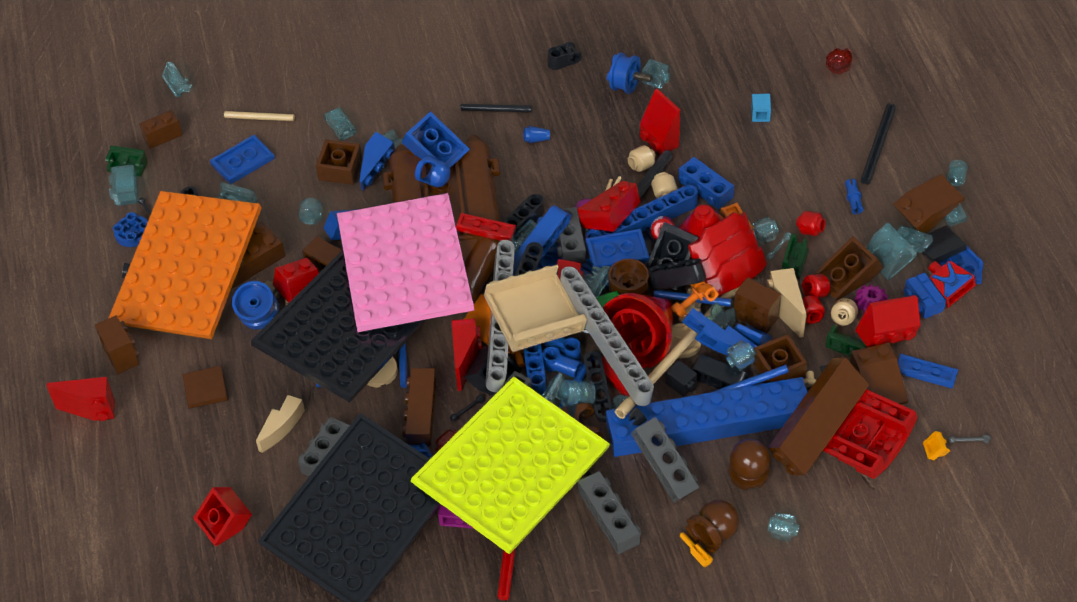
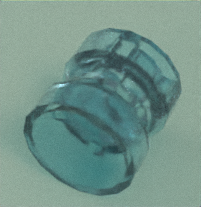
(957, 172)

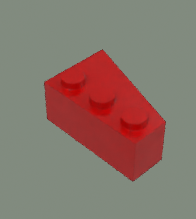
(610, 207)

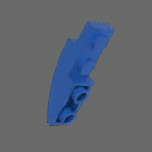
(711, 334)

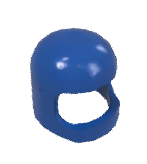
(438, 174)

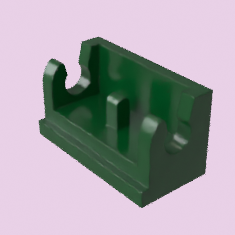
(126, 156)
(795, 255)
(842, 343)

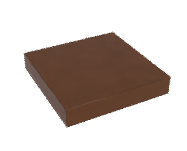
(204, 387)

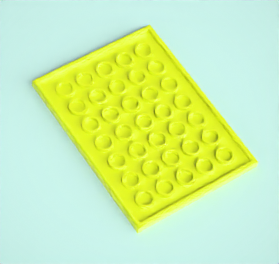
(510, 464)

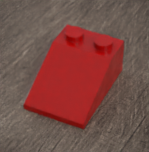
(661, 123)
(466, 345)
(84, 397)

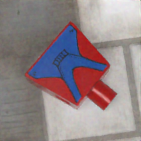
(951, 281)

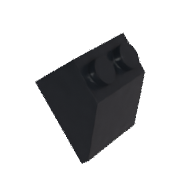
(477, 372)

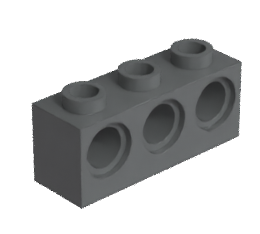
(571, 240)
(324, 439)

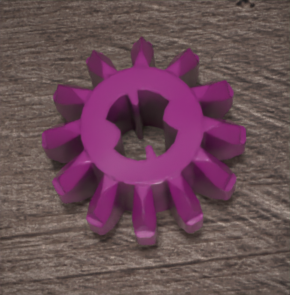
(869, 295)

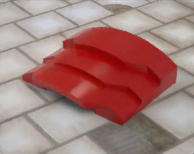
(729, 253)
(872, 434)

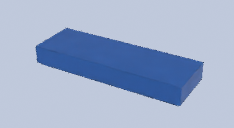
(927, 371)

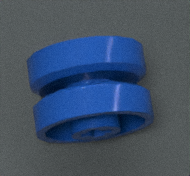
(255, 304)

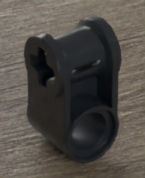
(562, 56)

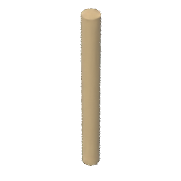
(259, 116)

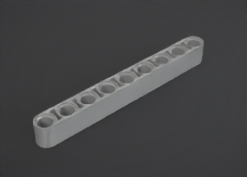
(502, 270)
(607, 337)

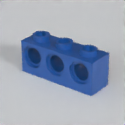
(709, 184)

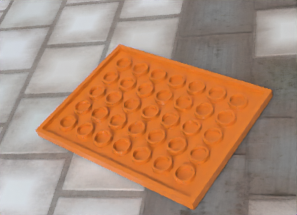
(186, 264)

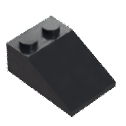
(671, 247)

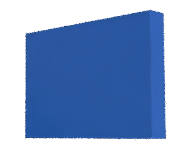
(242, 159)
(617, 246)

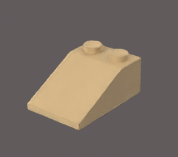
(791, 303)

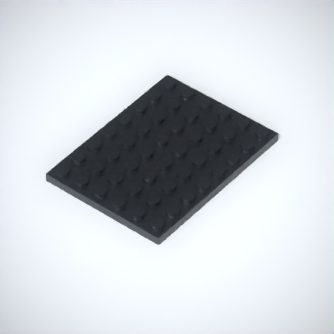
(321, 339)
(354, 513)

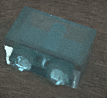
(123, 185)

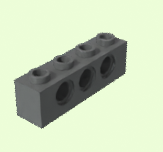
(664, 471)
(620, 539)

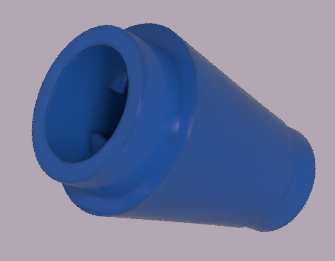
(535, 134)

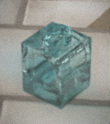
(659, 73)

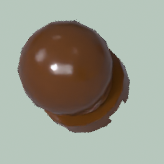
(749, 464)
(714, 524)

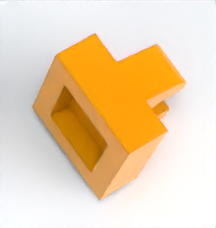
(935, 446)

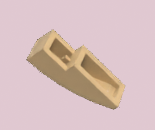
(280, 423)

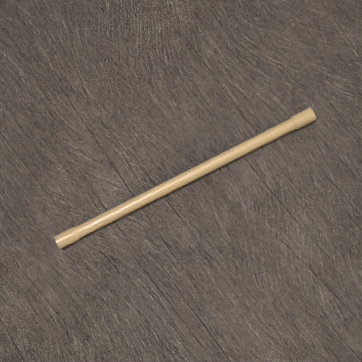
(628, 404)

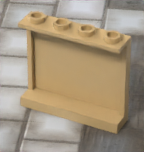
(533, 308)

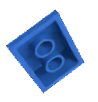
(434, 139)

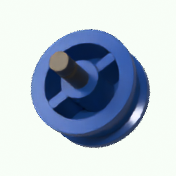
(626, 73)

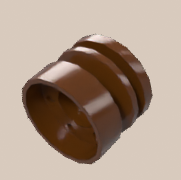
(628, 277)

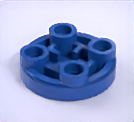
(130, 229)

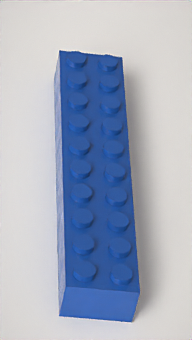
(712, 414)

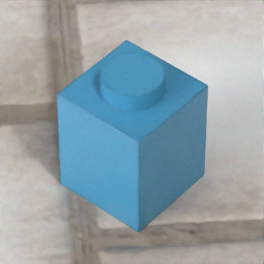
(760, 107)

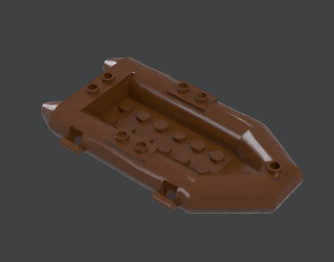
(469, 191)

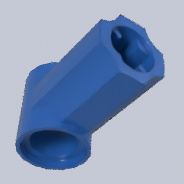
(567, 346)
(560, 362)

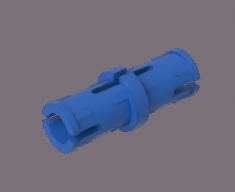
(854, 196)

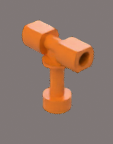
(699, 291)

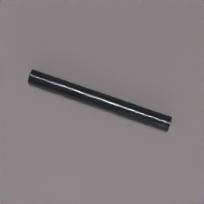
(496, 108)

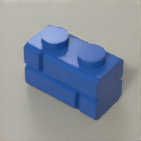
(929, 297)

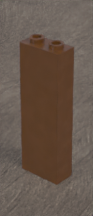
(818, 416)

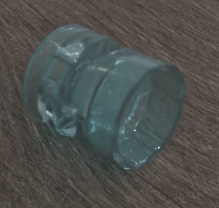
(576, 392)

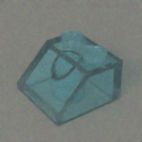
(891, 250)

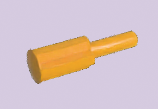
(697, 551)

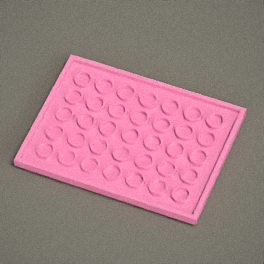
(404, 262)

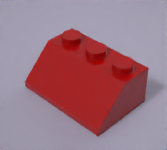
(889, 321)

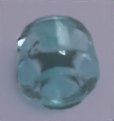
(311, 210)
(765, 230)
(741, 355)
(783, 527)

